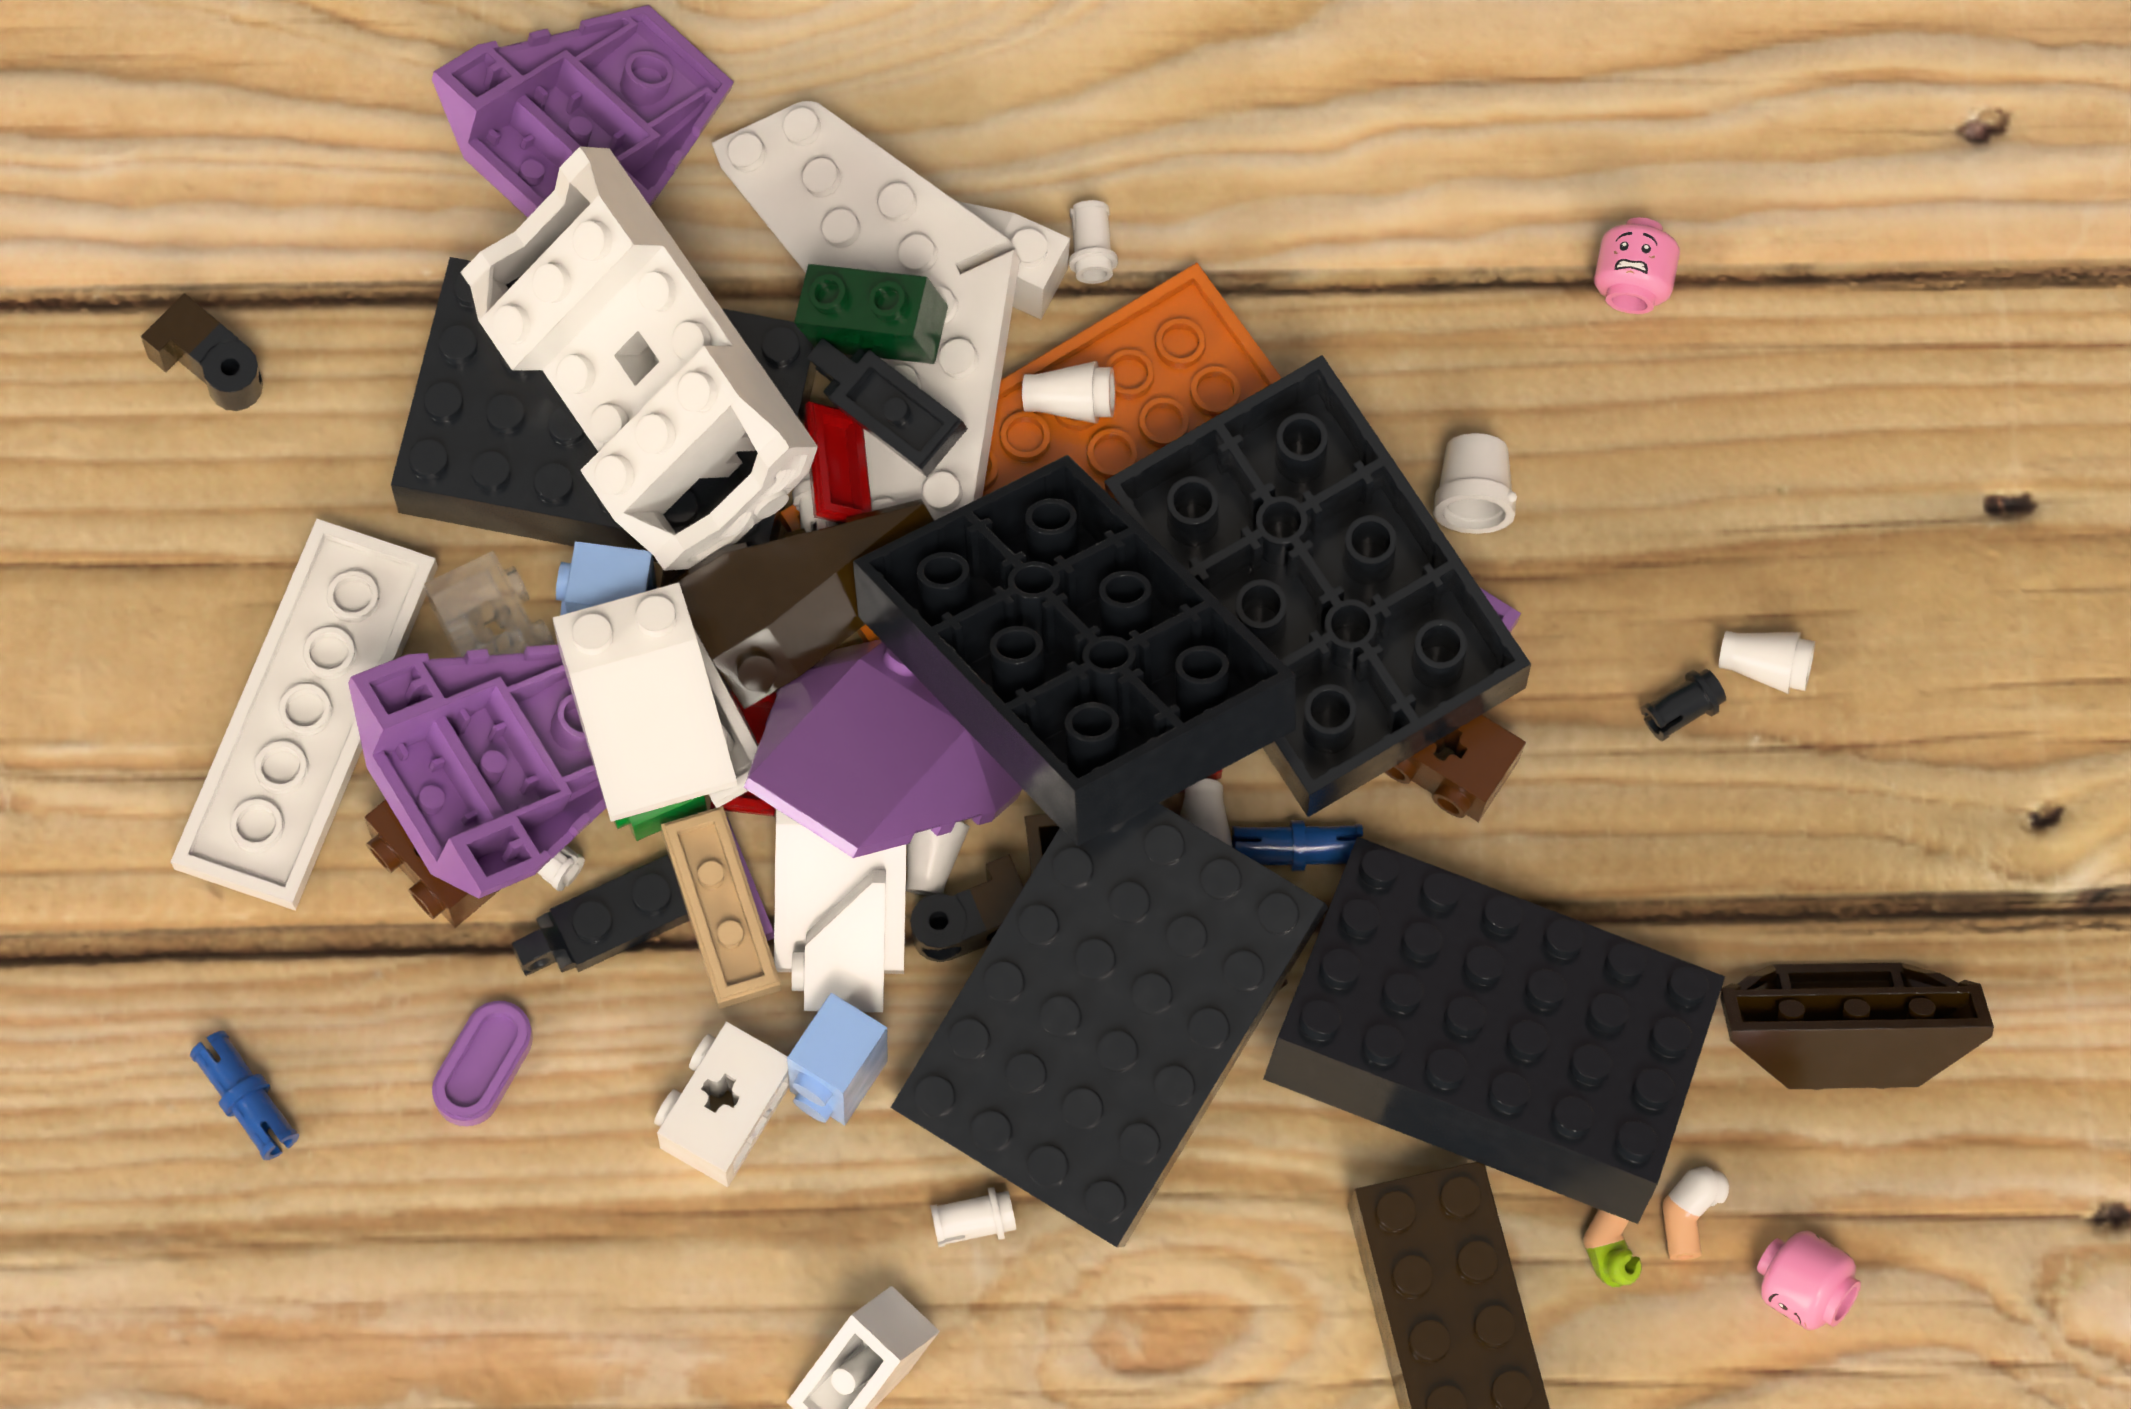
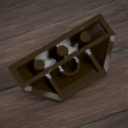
(1854, 1023)

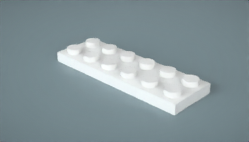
(296, 720)

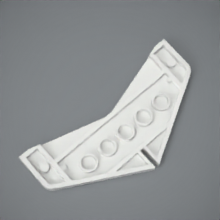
(858, 207)

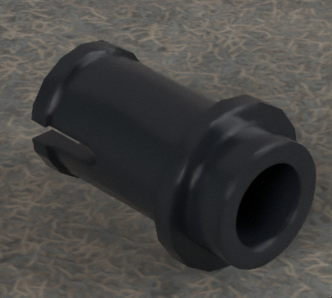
(1683, 704)

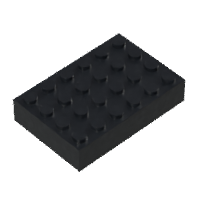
(508, 453)
(1336, 570)
(1075, 648)
(1110, 1014)
(1496, 1030)

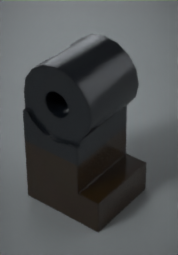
(207, 350)
(962, 923)

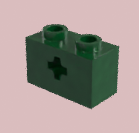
(872, 311)

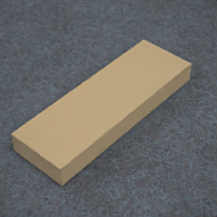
(720, 907)

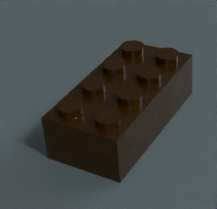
(1446, 1292)

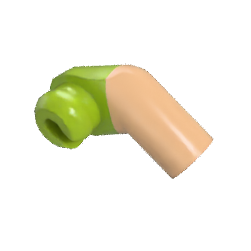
(1609, 1250)

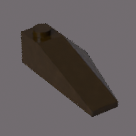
(787, 601)

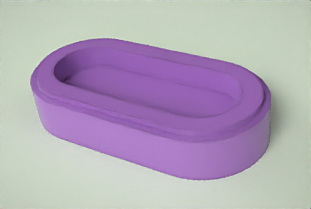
(482, 1063)

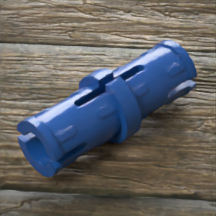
(1297, 844)
(244, 1095)

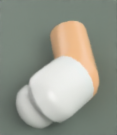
(1685, 1204)

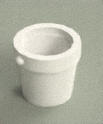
(1475, 485)

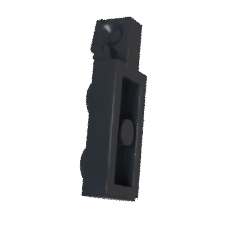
(888, 406)
(605, 920)

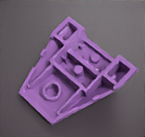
(610, 84)
(872, 756)
(479, 760)

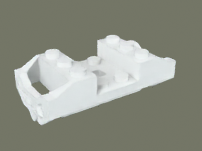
(639, 360)

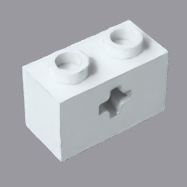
(723, 1139)

